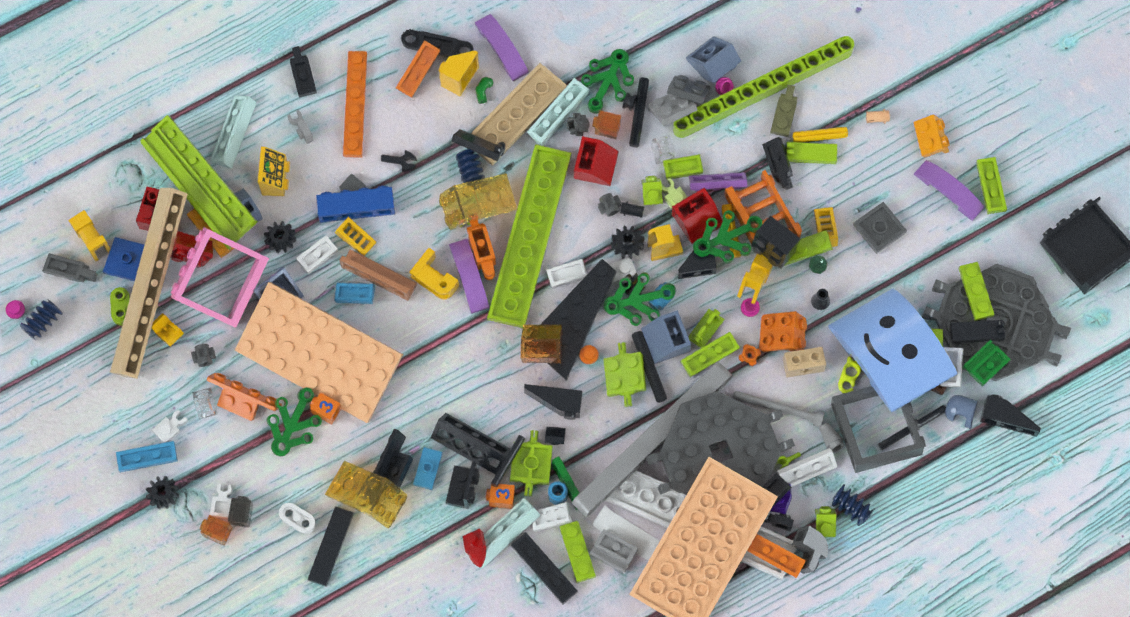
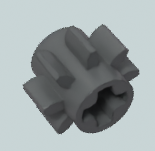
(577, 124)
(609, 204)
(203, 355)

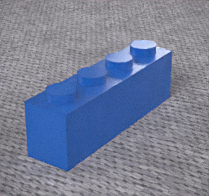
(355, 204)

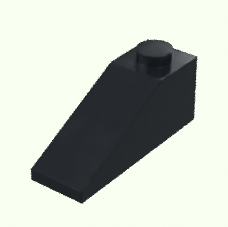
(559, 400)
(1005, 415)

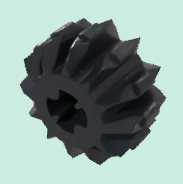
(287, 237)
(165, 485)

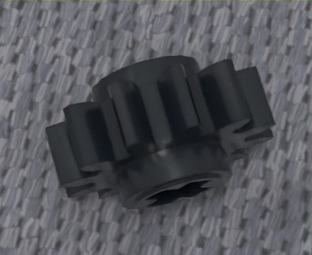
(627, 242)

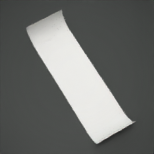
(627, 531)

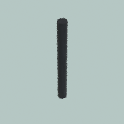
(905, 431)

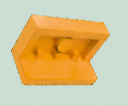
(931, 135)

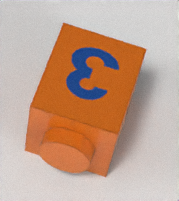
(325, 408)
(501, 496)

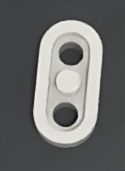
(297, 519)

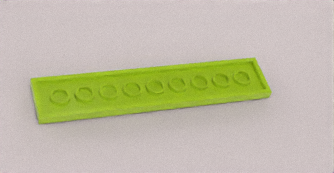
(529, 236)

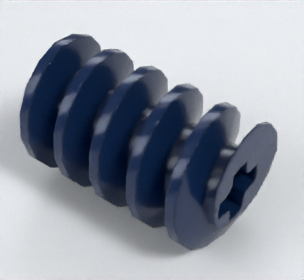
(468, 166)
(40, 319)
(852, 506)

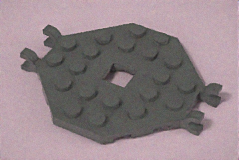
(1013, 296)
(715, 420)

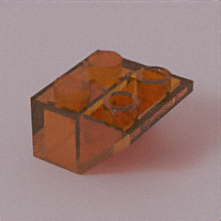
(541, 344)

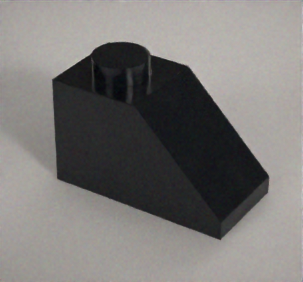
(697, 266)

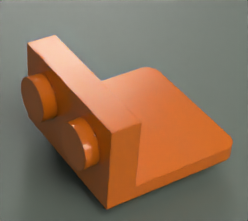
(782, 332)

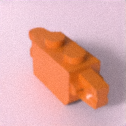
(482, 249)

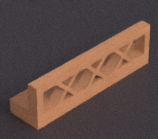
(378, 274)

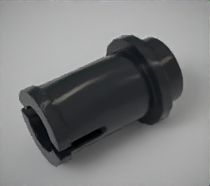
(631, 209)

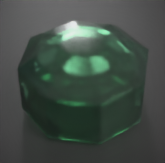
(818, 264)

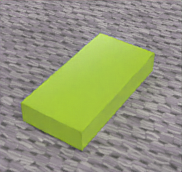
(683, 167)

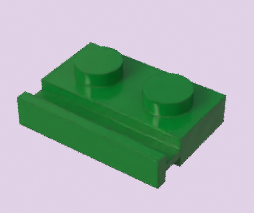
(986, 363)

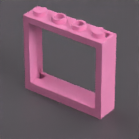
(245, 294)

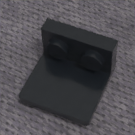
(461, 487)

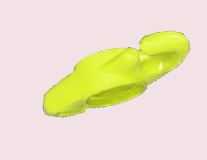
(846, 378)

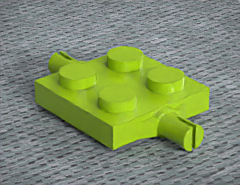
(624, 374)
(532, 464)

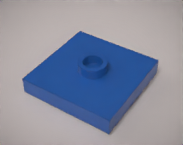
(123, 259)

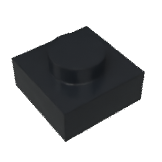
(555, 435)

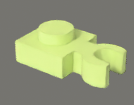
(673, 195)

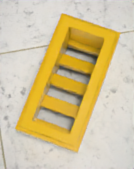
(826, 212)
(354, 227)

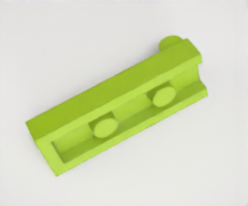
(811, 152)

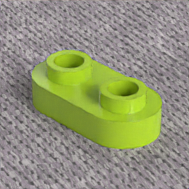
(119, 305)

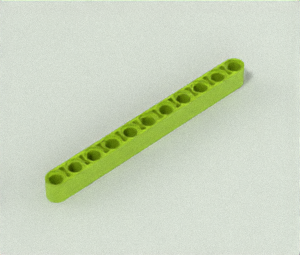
(768, 79)

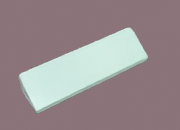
(558, 112)
(233, 131)
(508, 528)

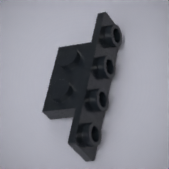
(392, 463)

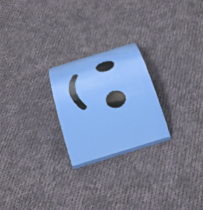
(894, 348)

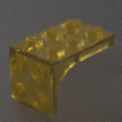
(477, 200)
(367, 493)

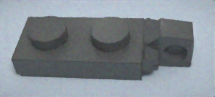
(68, 269)

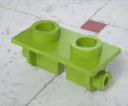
(706, 328)

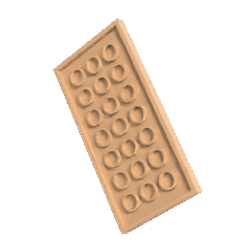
(318, 351)
(703, 543)

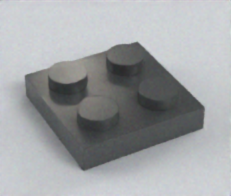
(688, 89)
(879, 227)

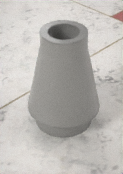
(831, 438)

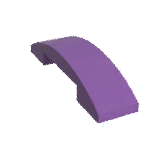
(502, 46)
(951, 188)
(469, 276)

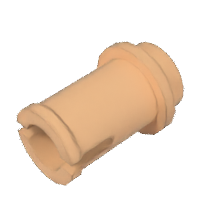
(877, 116)

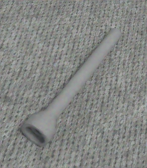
(815, 417)

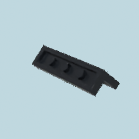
(474, 438)

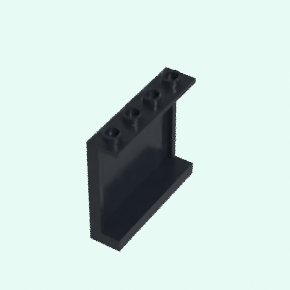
(1087, 246)

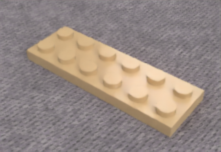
(520, 108)

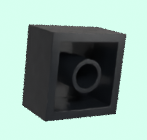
(775, 242)

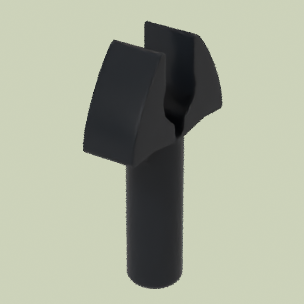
(400, 160)

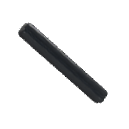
(639, 112)
(649, 367)

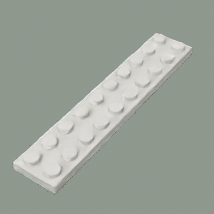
(641, 497)

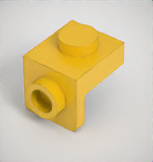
(166, 330)

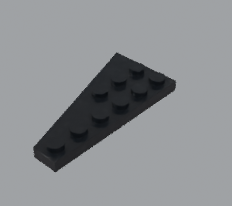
(578, 314)

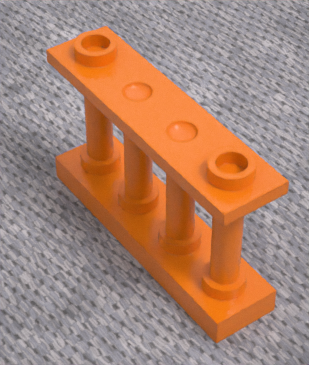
(743, 213)

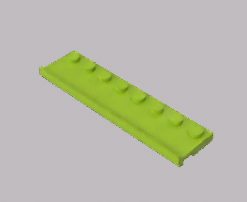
(198, 179)

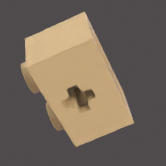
(804, 362)

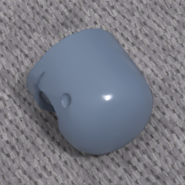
(961, 406)

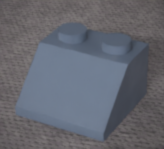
(714, 59)

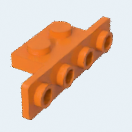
(239, 398)

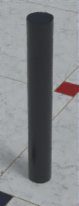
(507, 461)

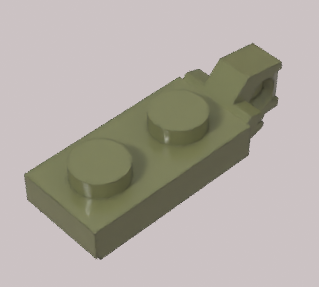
(784, 113)

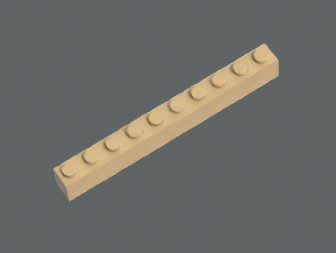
(148, 283)

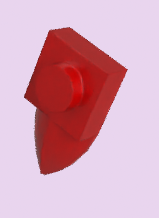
(475, 547)

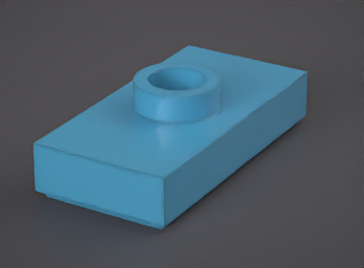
(354, 293)
(427, 468)

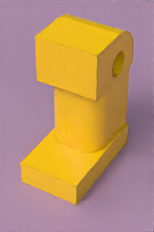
(87, 232)
(663, 243)
(756, 276)
(431, 278)

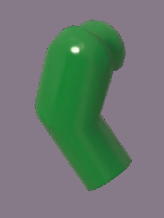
(481, 87)

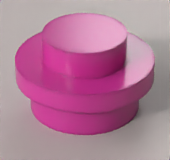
(724, 85)
(15, 309)
(750, 309)

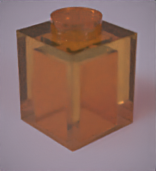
(607, 124)
(216, 530)

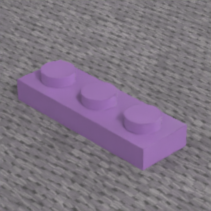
(718, 181)

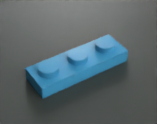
(146, 456)

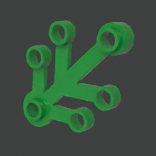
(609, 78)
(724, 238)
(636, 300)
(291, 424)

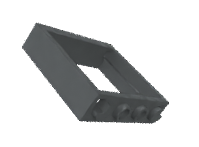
(862, 464)

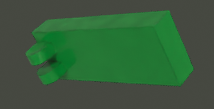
(565, 478)

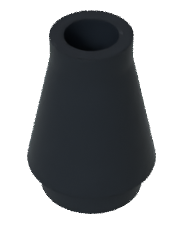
(818, 302)

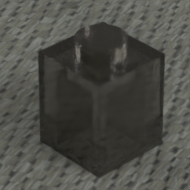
(240, 511)

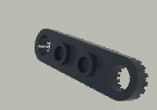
(448, 45)

